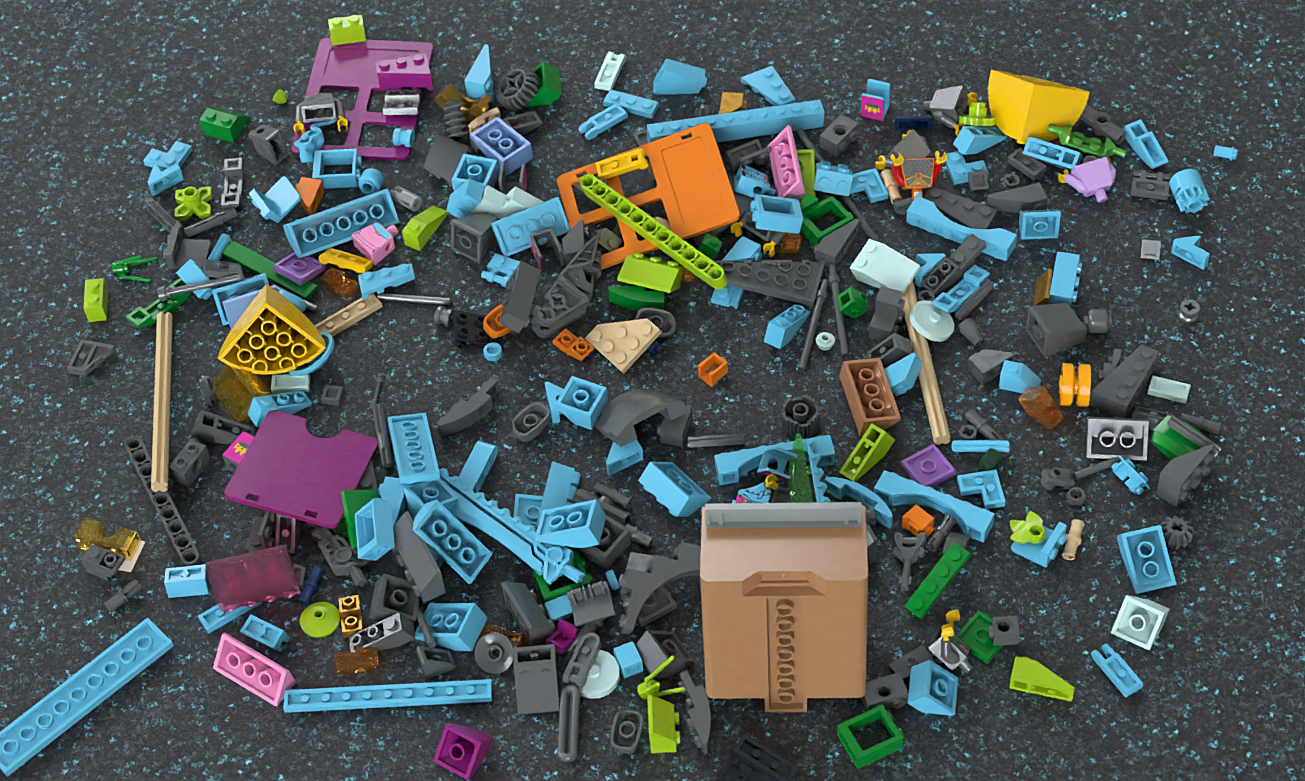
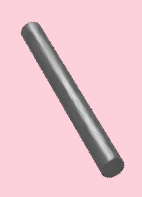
(414, 299)

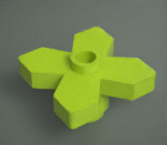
(192, 202)

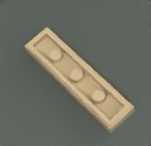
(349, 315)

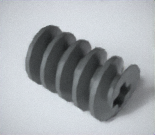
(455, 119)

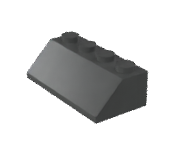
(417, 560)

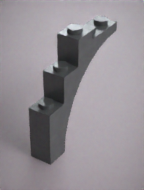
(660, 571)

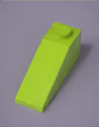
(422, 227)
(867, 453)
(1035, 678)

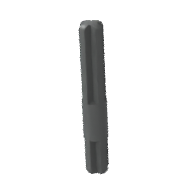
(382, 435)

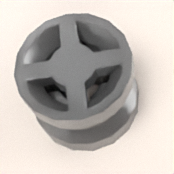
(1189, 311)
(443, 316)

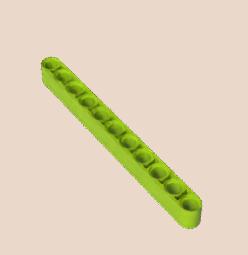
(619, 206)

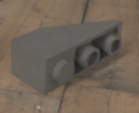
(385, 634)

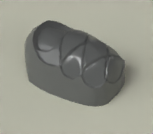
(660, 318)
(531, 421)
(626, 731)

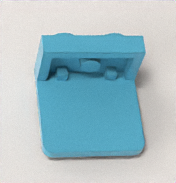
(833, 178)
(277, 200)
(1045, 551)

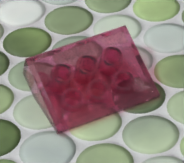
(253, 578)

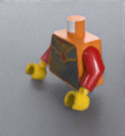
(917, 173)

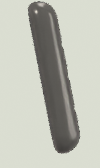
(569, 723)

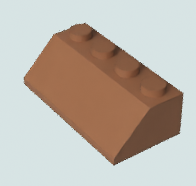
(869, 394)

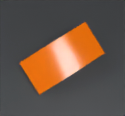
(573, 346)

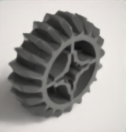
(517, 88)

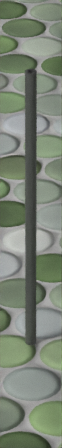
(849, 203)

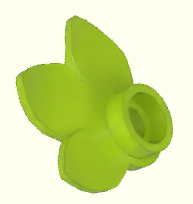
(1025, 530)

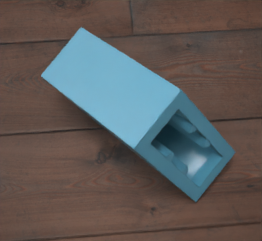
(679, 79)

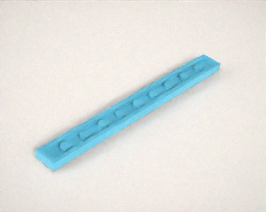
(388, 695)

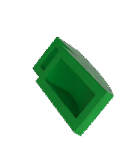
(636, 297)

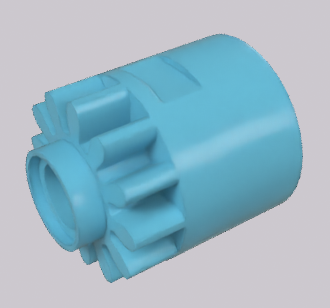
(1189, 190)

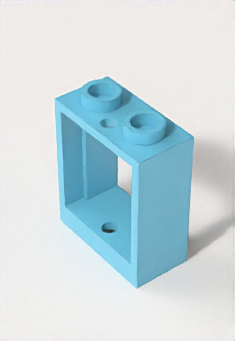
(337, 157)
(783, 214)
(374, 529)

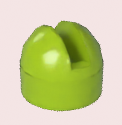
(280, 97)

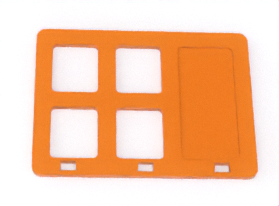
(688, 182)

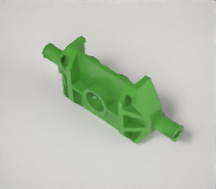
(1086, 144)

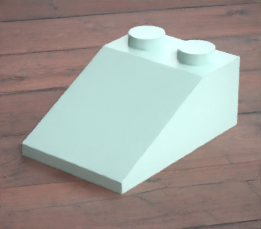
(884, 267)

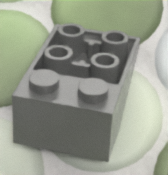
(1184, 474)
(536, 679)

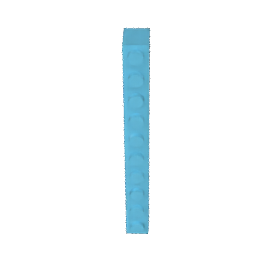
(747, 122)

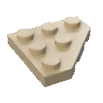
(623, 341)

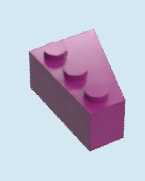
(404, 72)

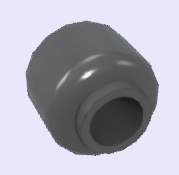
(1098, 321)

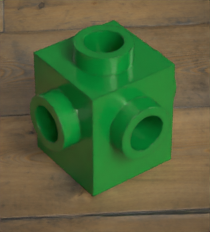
(852, 302)

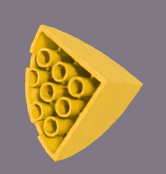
(1029, 105)
(271, 336)

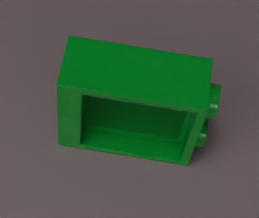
(811, 232)
(548, 595)
(862, 758)

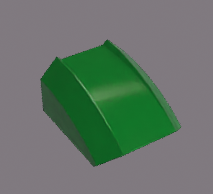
(1170, 441)

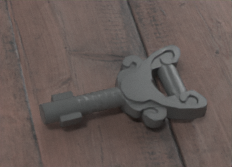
(908, 555)

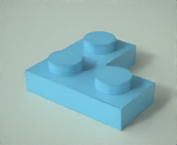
(176, 155)
(959, 168)
(871, 183)
(985, 483)

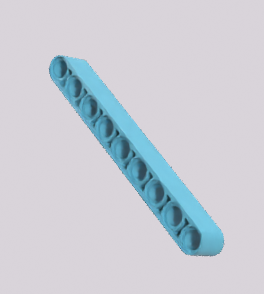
(473, 473)

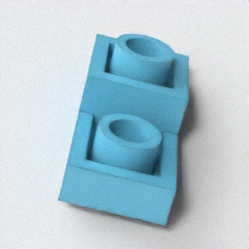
(559, 608)

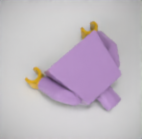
(1091, 178)

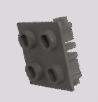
(591, 603)

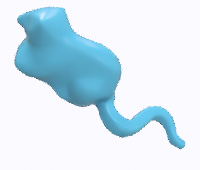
(311, 141)

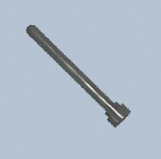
(165, 293)

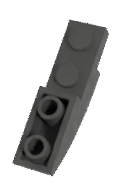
(955, 266)
(467, 413)
(698, 712)

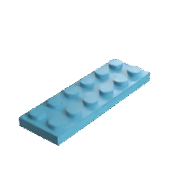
(413, 448)

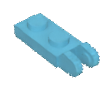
(603, 121)
(1117, 670)

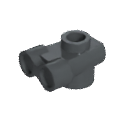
(1057, 477)

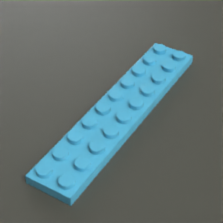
(80, 694)

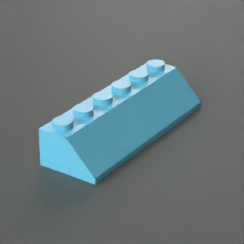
(339, 223)

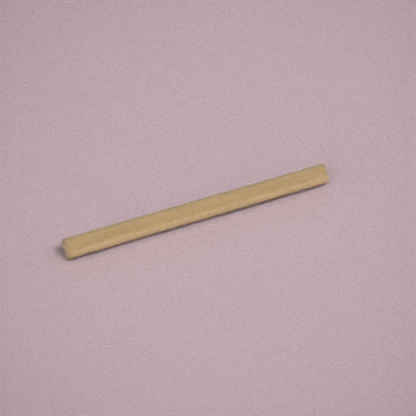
(926, 374)
(162, 391)

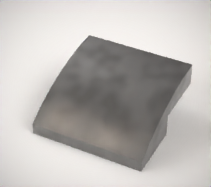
(402, 102)

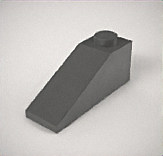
(1019, 199)
(836, 244)
(218, 429)

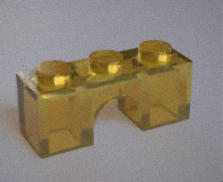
(93, 532)

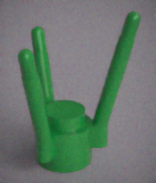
(122, 267)

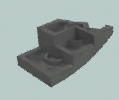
(444, 157)

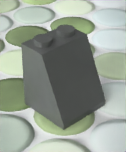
(1054, 327)

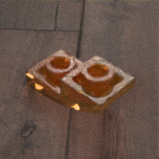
(339, 283)

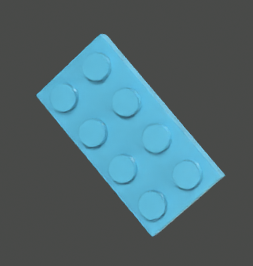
(514, 230)

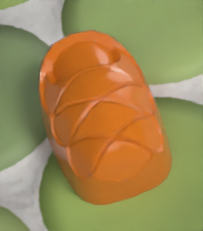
(492, 326)

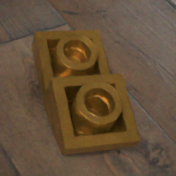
(350, 615)

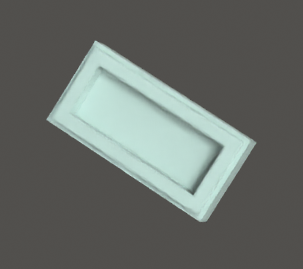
(288, 383)
(1169, 389)

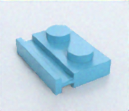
(728, 296)

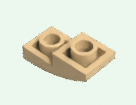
(483, 119)

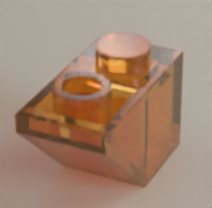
(1041, 406)

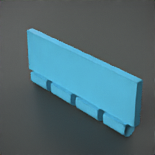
(559, 488)

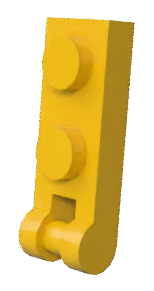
(621, 164)
(346, 260)

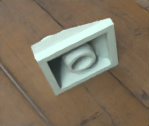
(1140, 621)

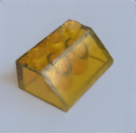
(236, 391)

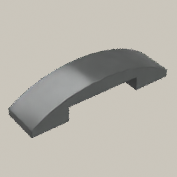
(233, 183)

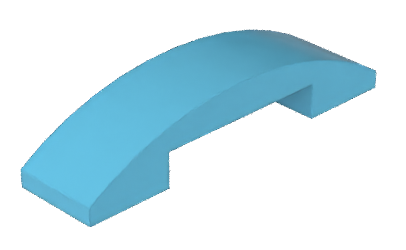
(962, 291)
(839, 487)

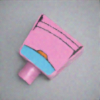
(375, 241)

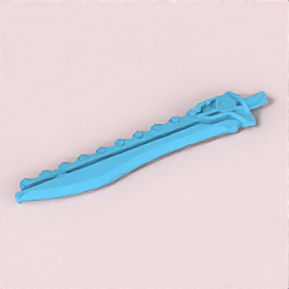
(550, 558)

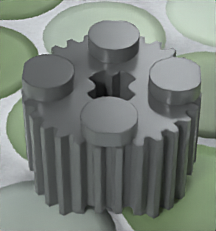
(800, 416)

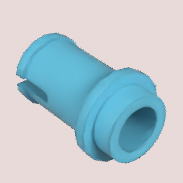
(1226, 152)

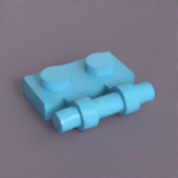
(500, 266)

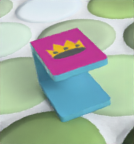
(876, 101)
(781, 456)

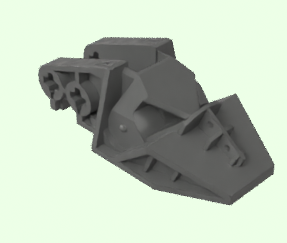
(570, 293)

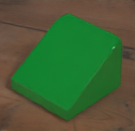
(807, 202)

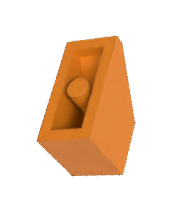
(311, 194)

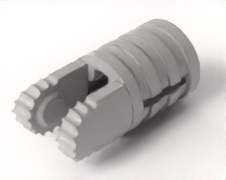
(406, 198)

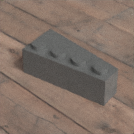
(519, 297)
(1125, 383)

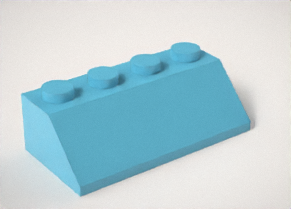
(451, 540)

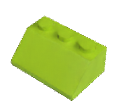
(651, 273)

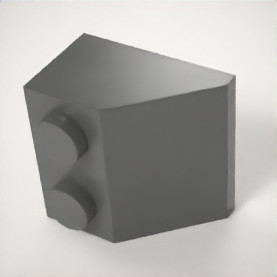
(393, 596)
(657, 647)

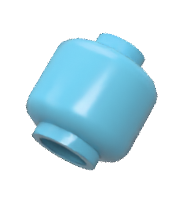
(370, 181)

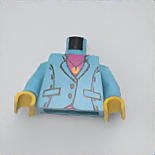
(756, 494)

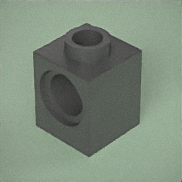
(1007, 623)

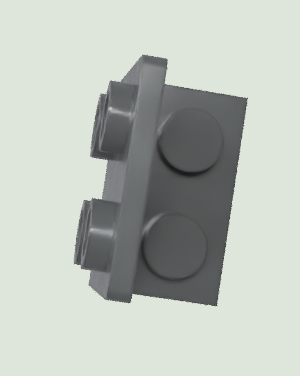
(262, 532)

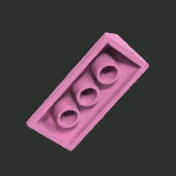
(786, 166)
(252, 670)

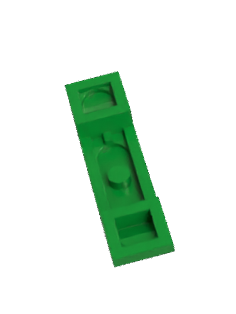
(148, 316)

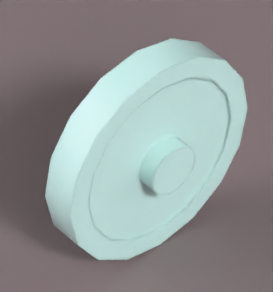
(931, 321)
(602, 677)

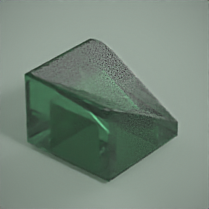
(990, 460)

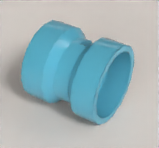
(403, 137)

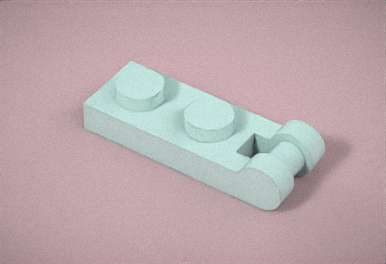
(609, 71)

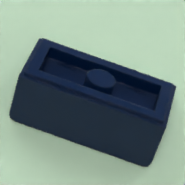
(913, 122)

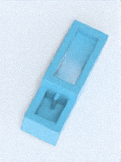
(1145, 144)

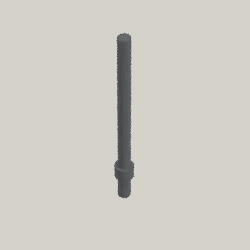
(834, 282)
(821, 297)

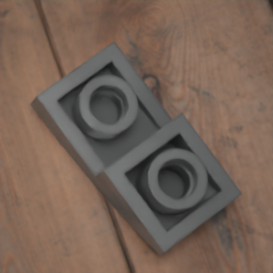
(1113, 362)

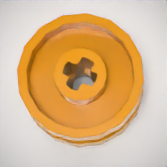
(1071, 384)

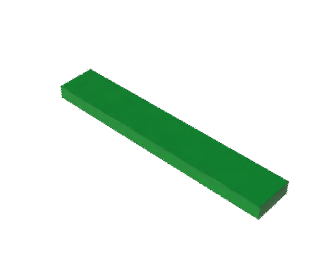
(258, 264)

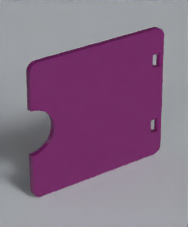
(300, 472)

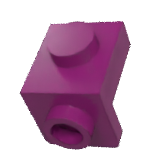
(563, 636)

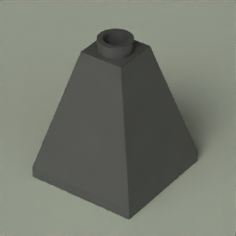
(472, 235)

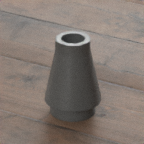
(971, 332)

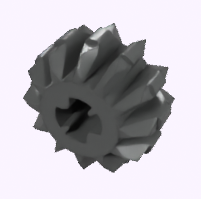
(1177, 531)

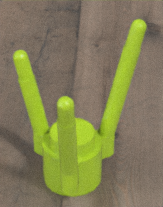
(651, 686)

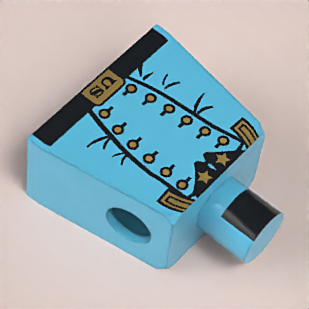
(752, 182)

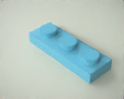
(631, 103)

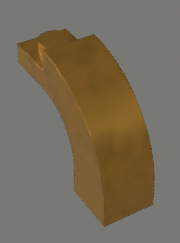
(473, 107)

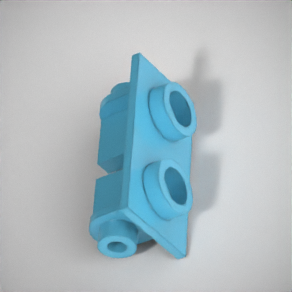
(1136, 480)

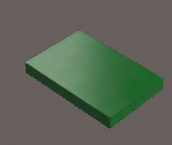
(352, 502)

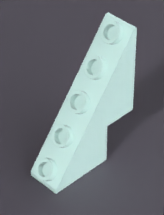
(504, 205)

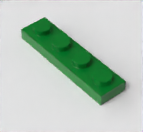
(937, 580)

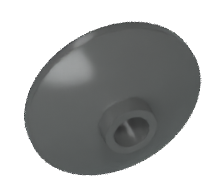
(485, 653)

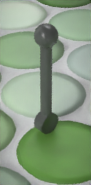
(379, 380)

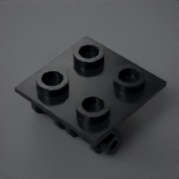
(469, 328)

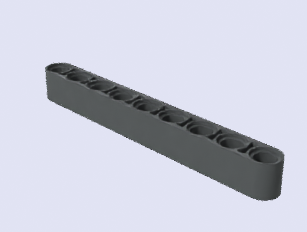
(163, 504)

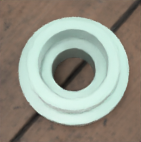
(825, 341)

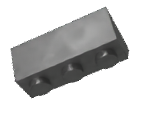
(1114, 436)

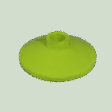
(323, 625)

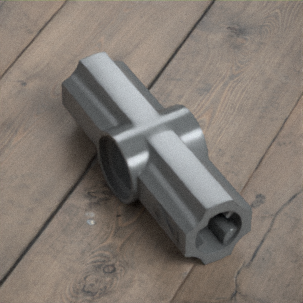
(1102, 125)
(607, 505)

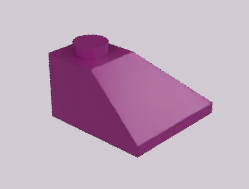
(462, 749)

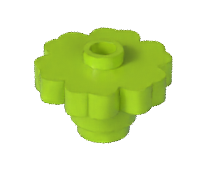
(977, 115)

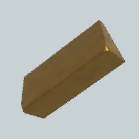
(1042, 288)

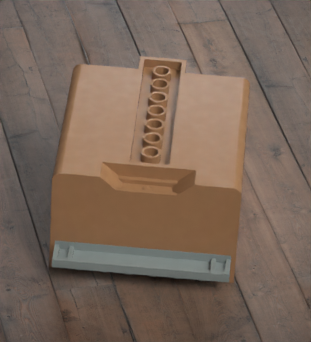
(784, 601)

